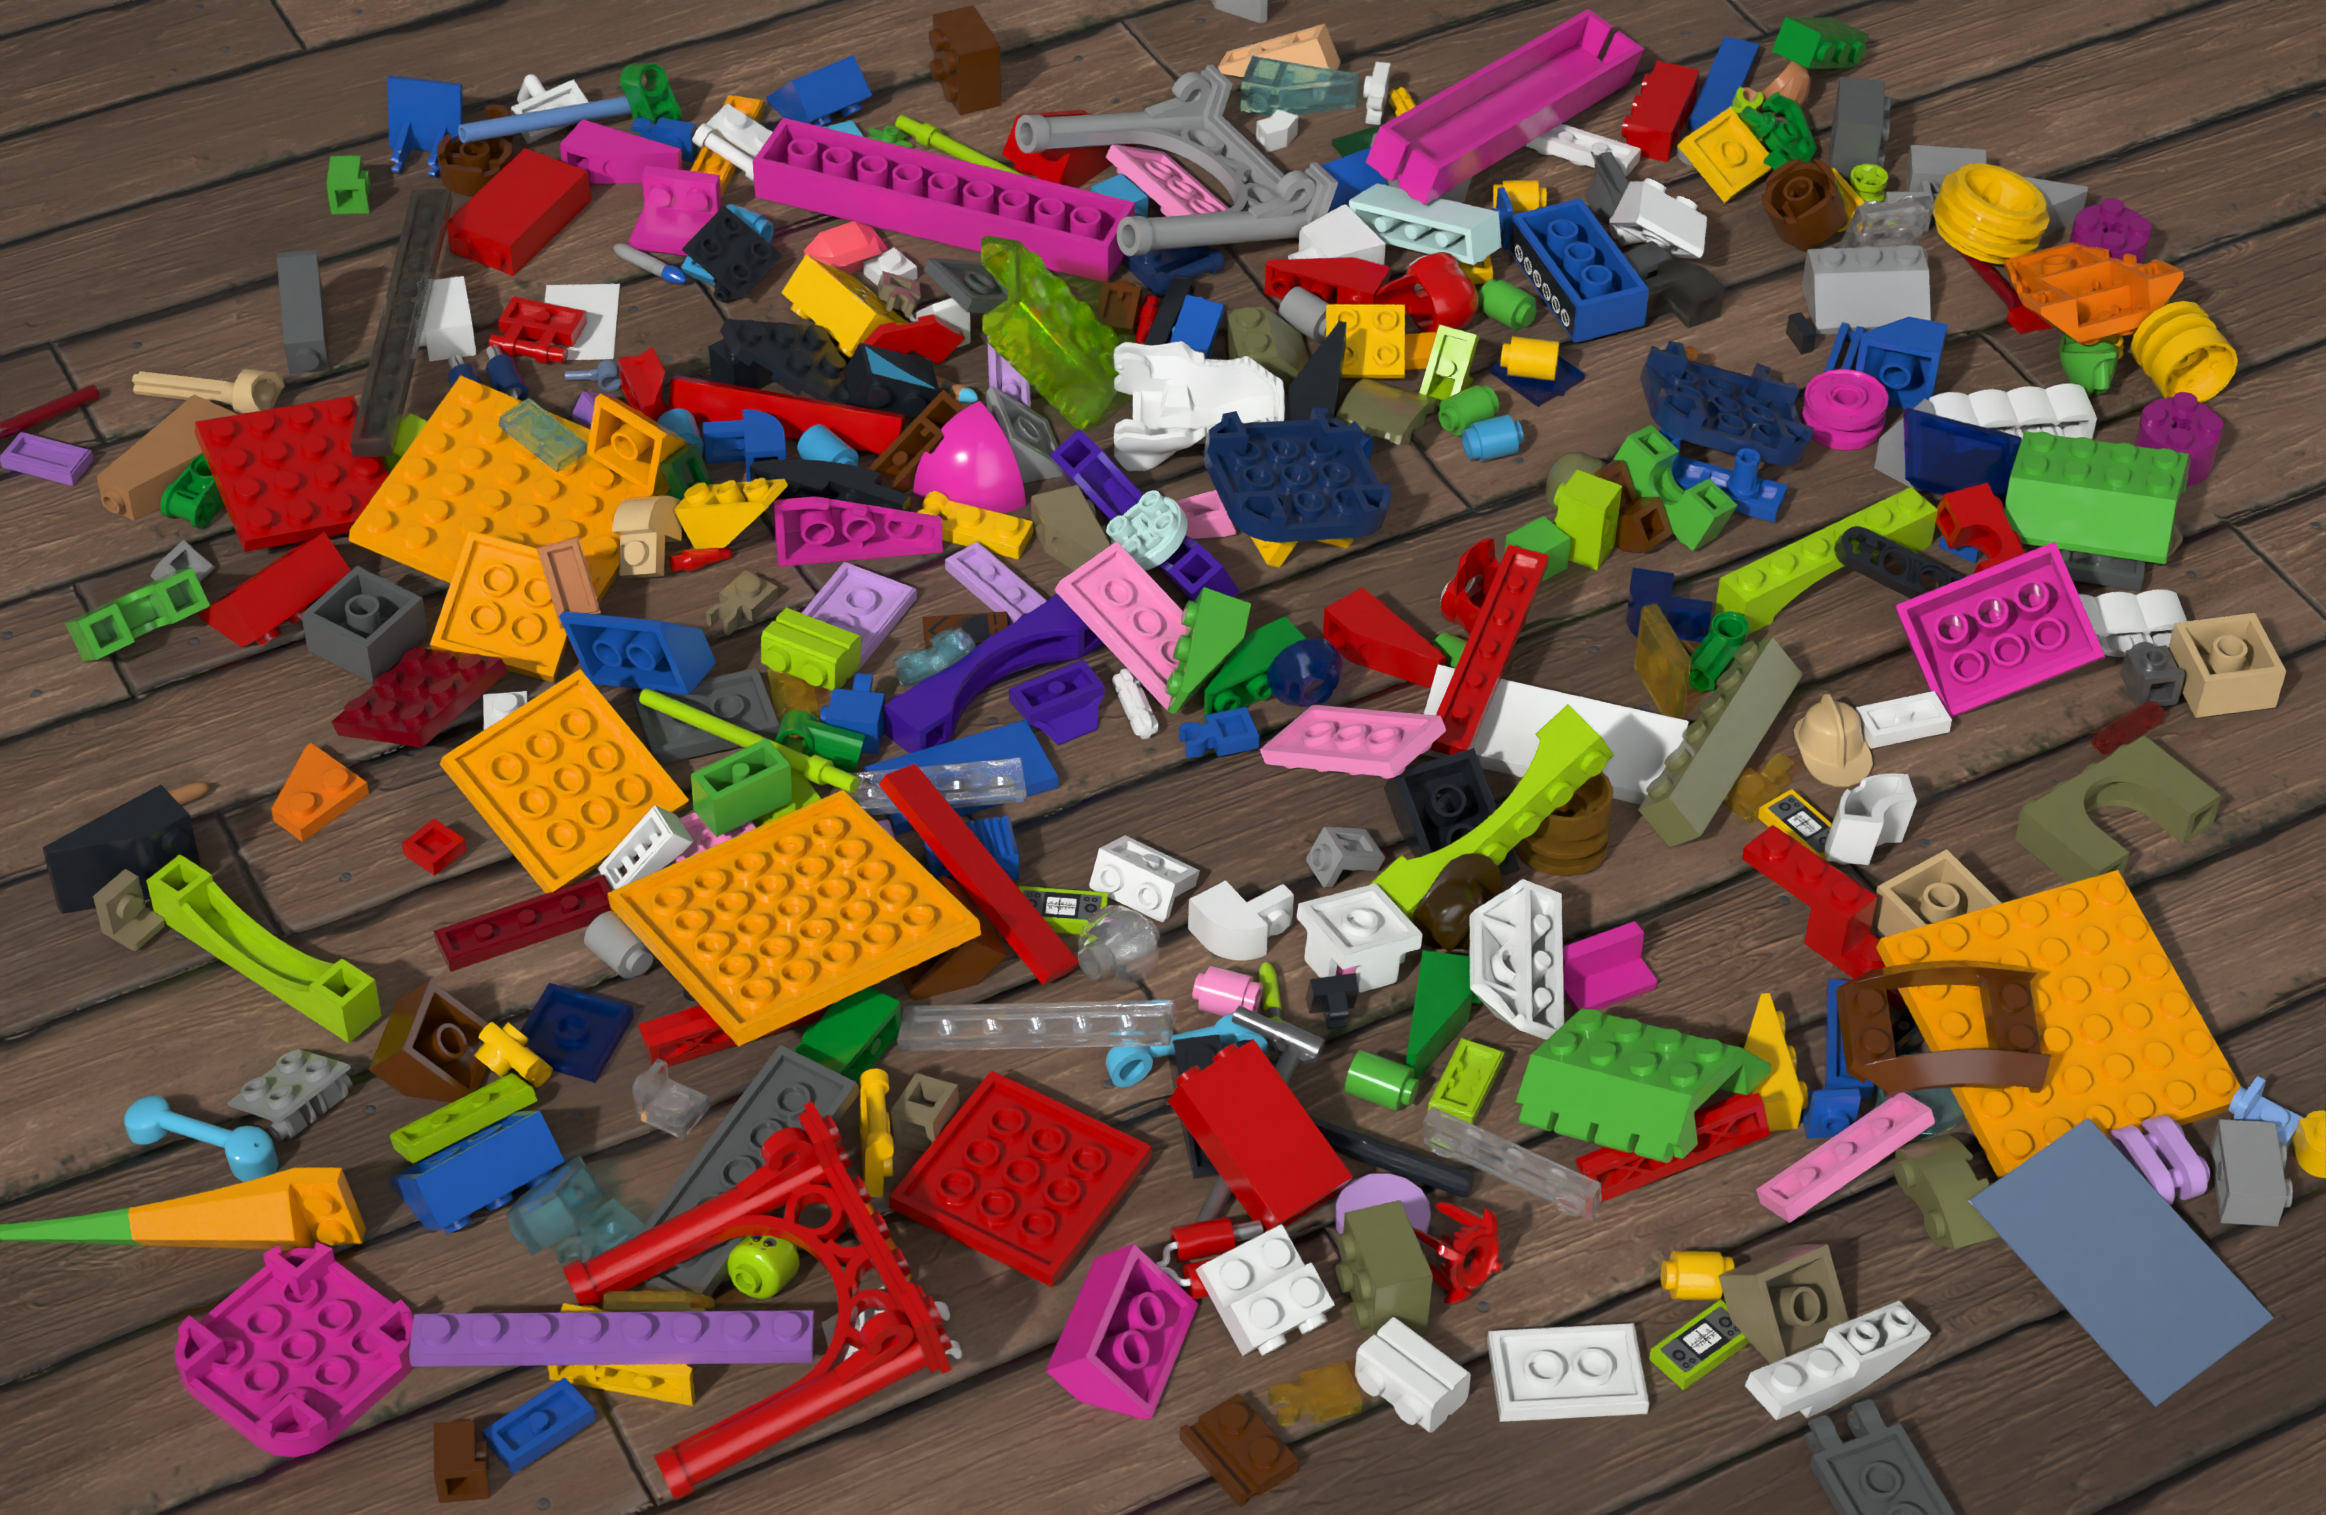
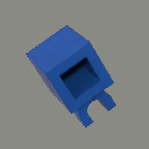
(858, 711)

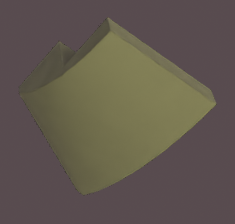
(1386, 410)

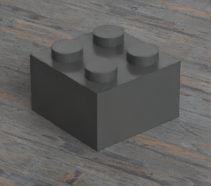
(1859, 125)
(364, 624)

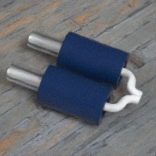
(500, 368)

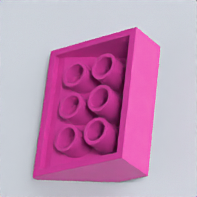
(1999, 630)

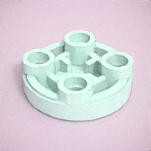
(1150, 529)

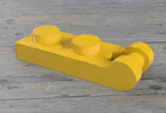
(969, 524)

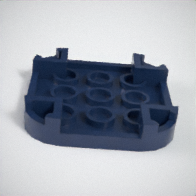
(1724, 406)
(1295, 478)

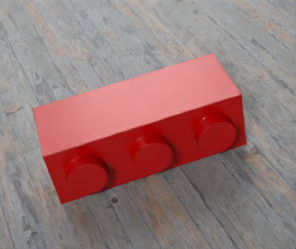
(1661, 110)

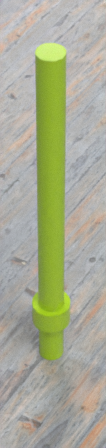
(931, 137)
(814, 768)

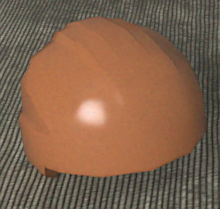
(1791, 83)

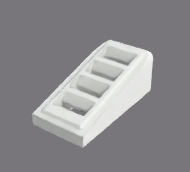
(668, 842)

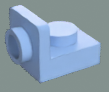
(2251, 1106)

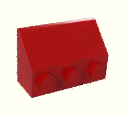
(277, 593)

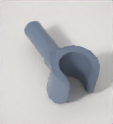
(605, 374)

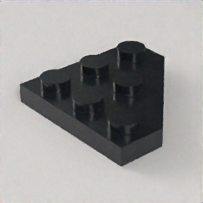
(796, 354)

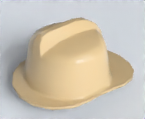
(1833, 743)

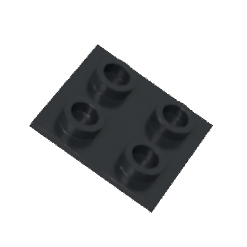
(731, 254)

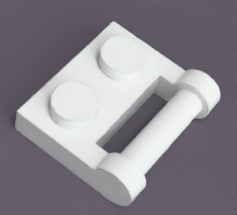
(733, 137)

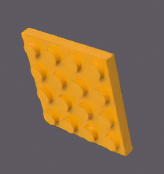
(562, 781)

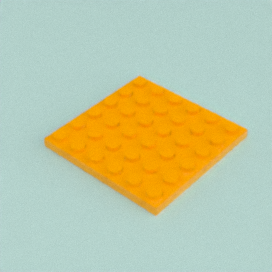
(482, 480)
(793, 916)
(2104, 1010)

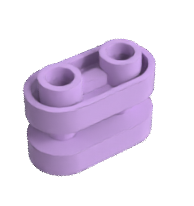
(2163, 1157)

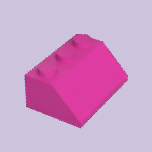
(1122, 1334)

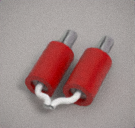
(1203, 1241)

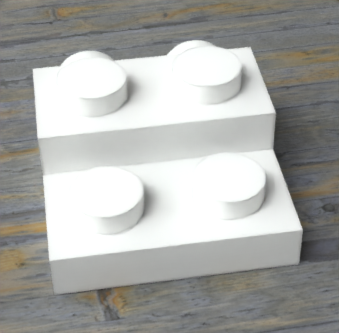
(1265, 1292)

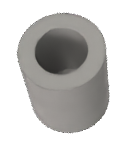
(1304, 313)
(618, 945)

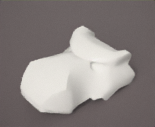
(1184, 396)

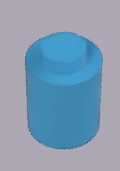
(824, 445)

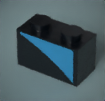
(890, 381)

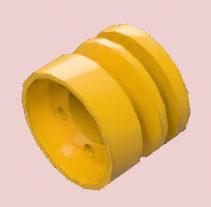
(2184, 351)

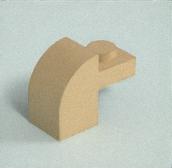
(643, 530)

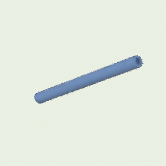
(543, 119)

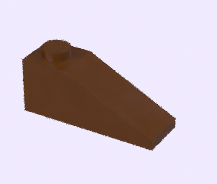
(924, 434)

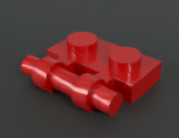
(538, 321)

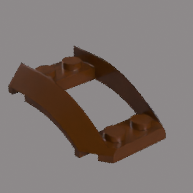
(2009, 1019)

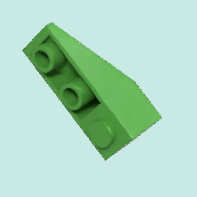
(1211, 636)

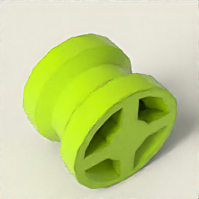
(1869, 182)

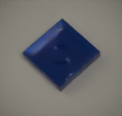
(576, 1030)

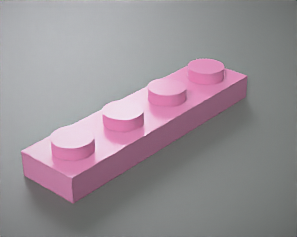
(1845, 1156)

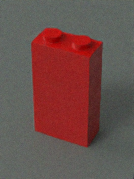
(518, 211)
(1258, 1136)

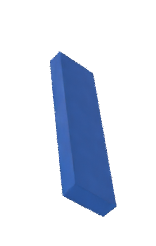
(1726, 75)

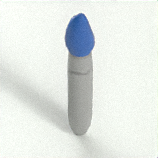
(668, 272)

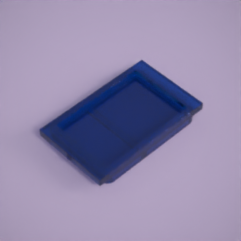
(1956, 455)

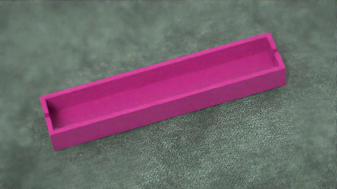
(1503, 107)

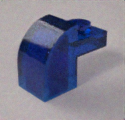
(1686, 616)

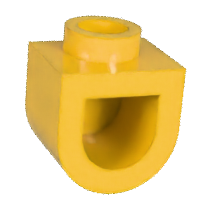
(2310, 1143)

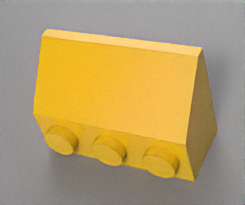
(837, 303)

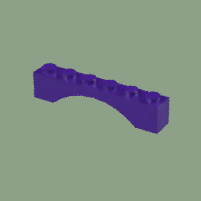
(1113, 495)
(933, 707)

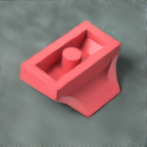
(846, 246)

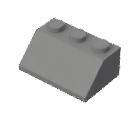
(1865, 286)

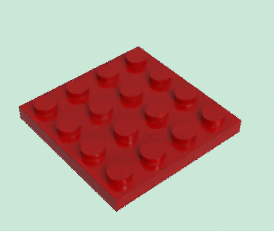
(290, 471)
(1021, 1178)

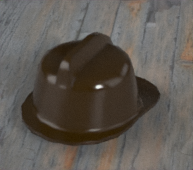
(1453, 896)

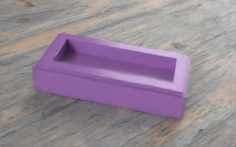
(46, 458)

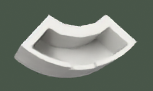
(1870, 817)

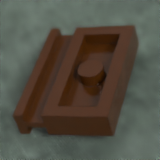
(1239, 1450)

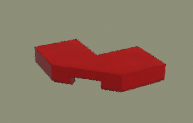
(928, 337)

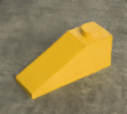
(653, 1381)

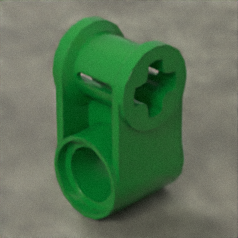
(652, 99)
(193, 495)

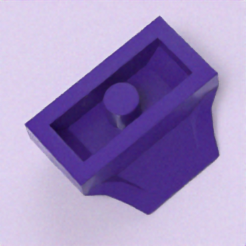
(1061, 701)

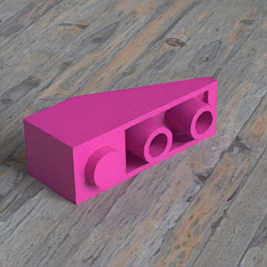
(614, 154)

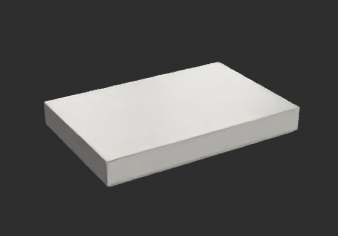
(1567, 1372)

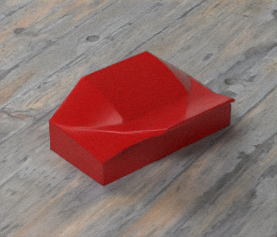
(643, 382)

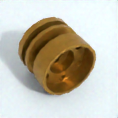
(1573, 835)

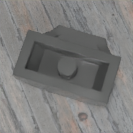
(1606, 186)

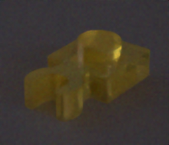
(1322, 1392)

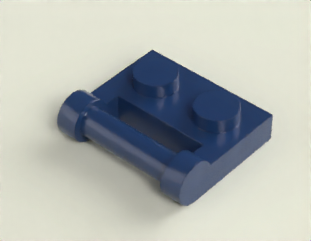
(1160, 266)

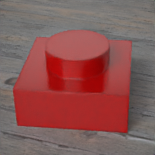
(434, 847)

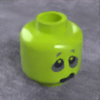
(764, 1263)

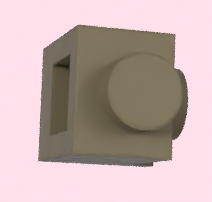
(924, 1111)

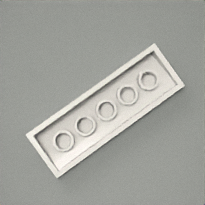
(1520, 710)

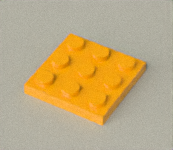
(502, 608)

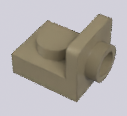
(124, 912)

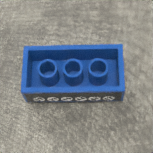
(1578, 270)

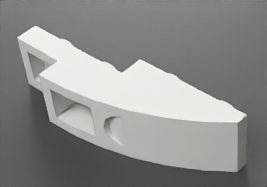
(1841, 1365)

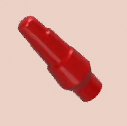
(1145, 318)
(696, 559)

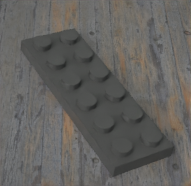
(735, 1153)

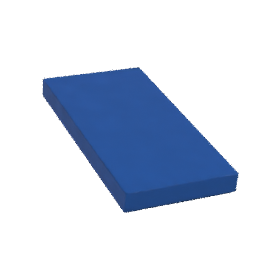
(996, 744)

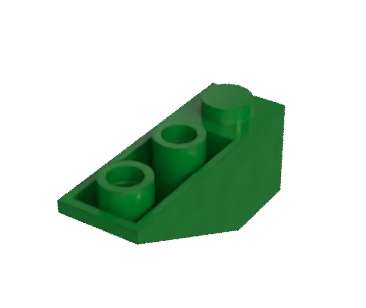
(1245, 673)

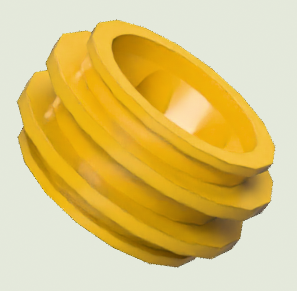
(1990, 213)

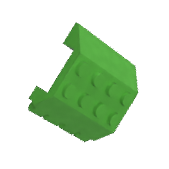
(2096, 496)
(1629, 1083)

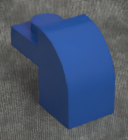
(749, 440)

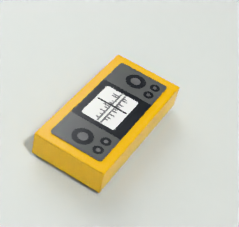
(1798, 820)

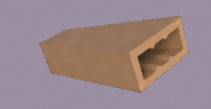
(142, 473)

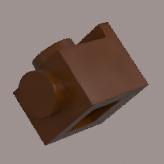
(460, 1462)

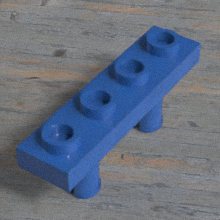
(1752, 494)

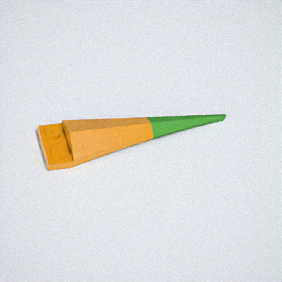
(274, 1210)

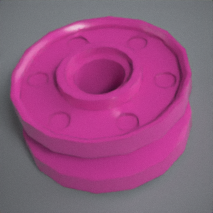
(1845, 409)

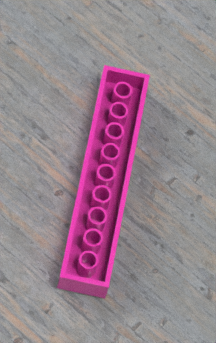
(939, 197)

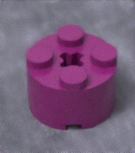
(2112, 228)
(2185, 427)

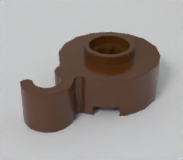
(471, 165)

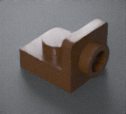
(1119, 306)

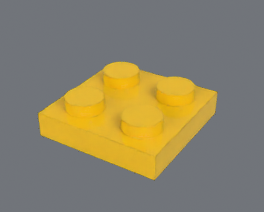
(1726, 154)

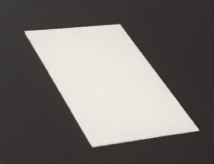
(601, 309)

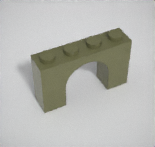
(2132, 777)

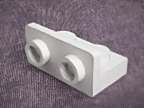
(1141, 877)

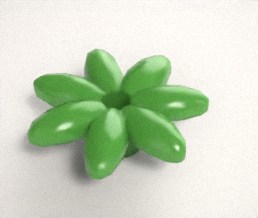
(890, 135)

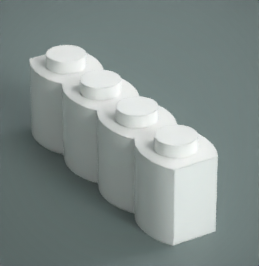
(2055, 410)
(2128, 619)

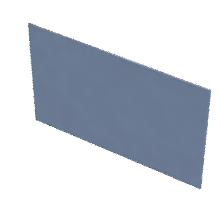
(2121, 1261)

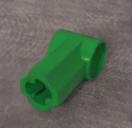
(1716, 652)
(820, 739)

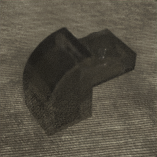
(1686, 291)

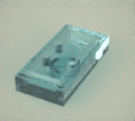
(542, 435)

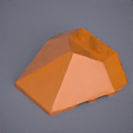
(2089, 292)

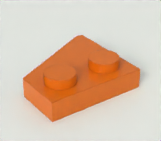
(316, 793)

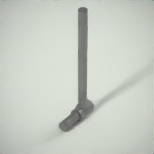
(1294, 1047)

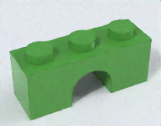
(1693, 514)
(137, 613)

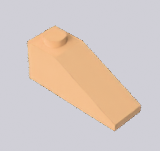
(1304, 47)

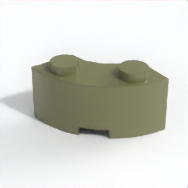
(1941, 1185)

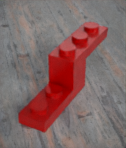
(1839, 906)

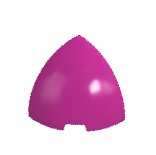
(973, 464)

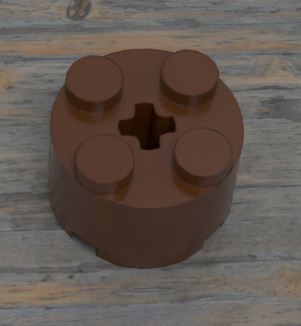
(1805, 203)

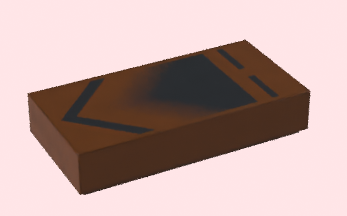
(977, 624)

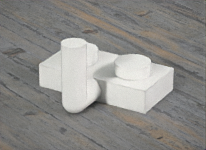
(535, 98)

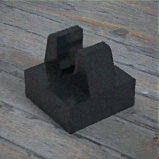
(1332, 997)

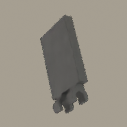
(1875, 1471)

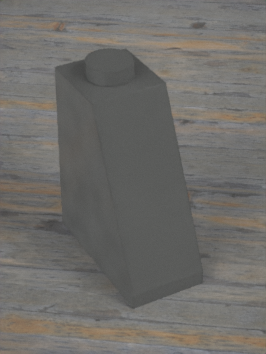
(303, 311)

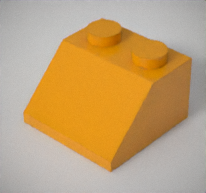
(630, 442)

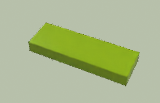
(462, 1117)

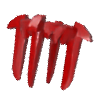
(1485, 1257)

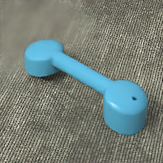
(1132, 1063)
(247, 1148)

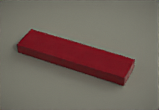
(523, 923)

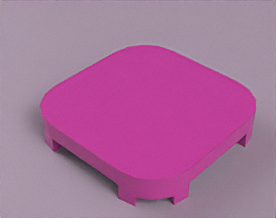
(296, 1352)

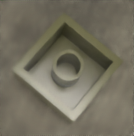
(1383, 1269)

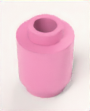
(1224, 990)

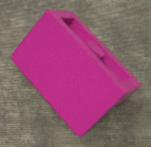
(1606, 968)

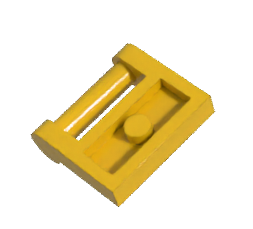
(875, 1135)

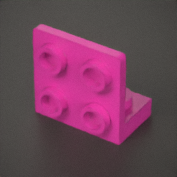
(674, 208)

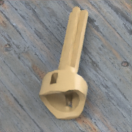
(250, 392)

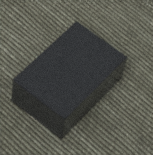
(1801, 333)

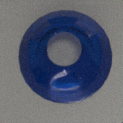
(1302, 665)

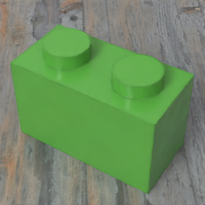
(741, 787)

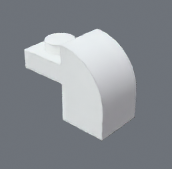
(1237, 927)

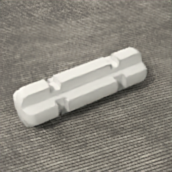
(1135, 704)

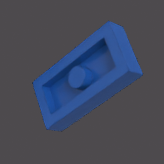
(539, 1425)

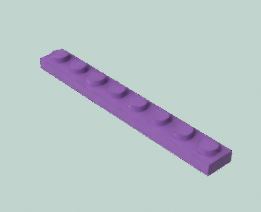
(612, 1338)

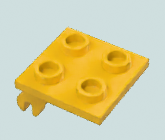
(1373, 339)

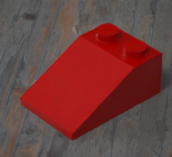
(1060, 165)

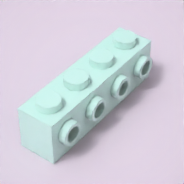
(1431, 228)

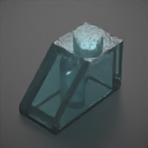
(555, 1207)

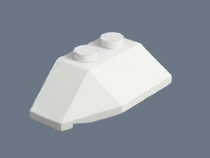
(1520, 958)

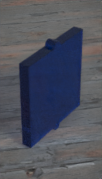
(1539, 390)

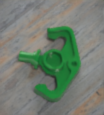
(1782, 136)

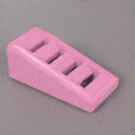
(1206, 516)

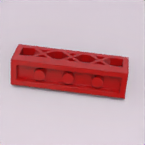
(694, 1034)
(1718, 1129)

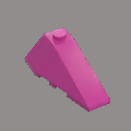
(836, 530)

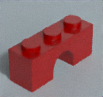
(1978, 520)

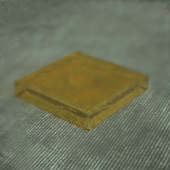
(1662, 662)

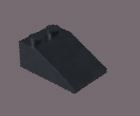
(1443, 803)
(132, 837)

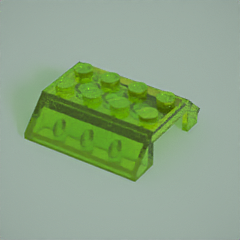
(1049, 334)

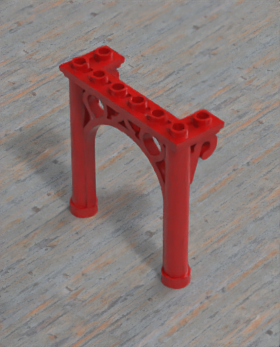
(888, 1345)

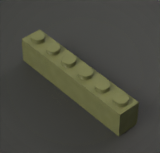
(1720, 741)

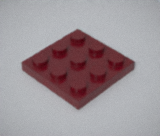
(419, 696)

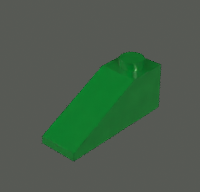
(1439, 1008)

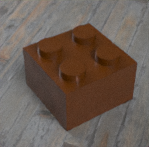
(965, 60)

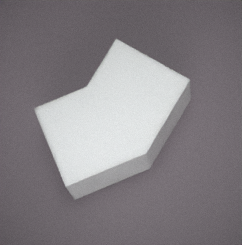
(1277, 130)

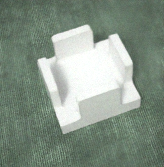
(1360, 931)

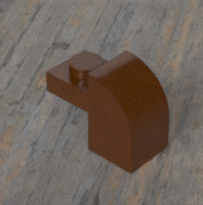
(1640, 519)

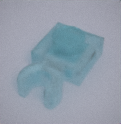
(602, 1231)

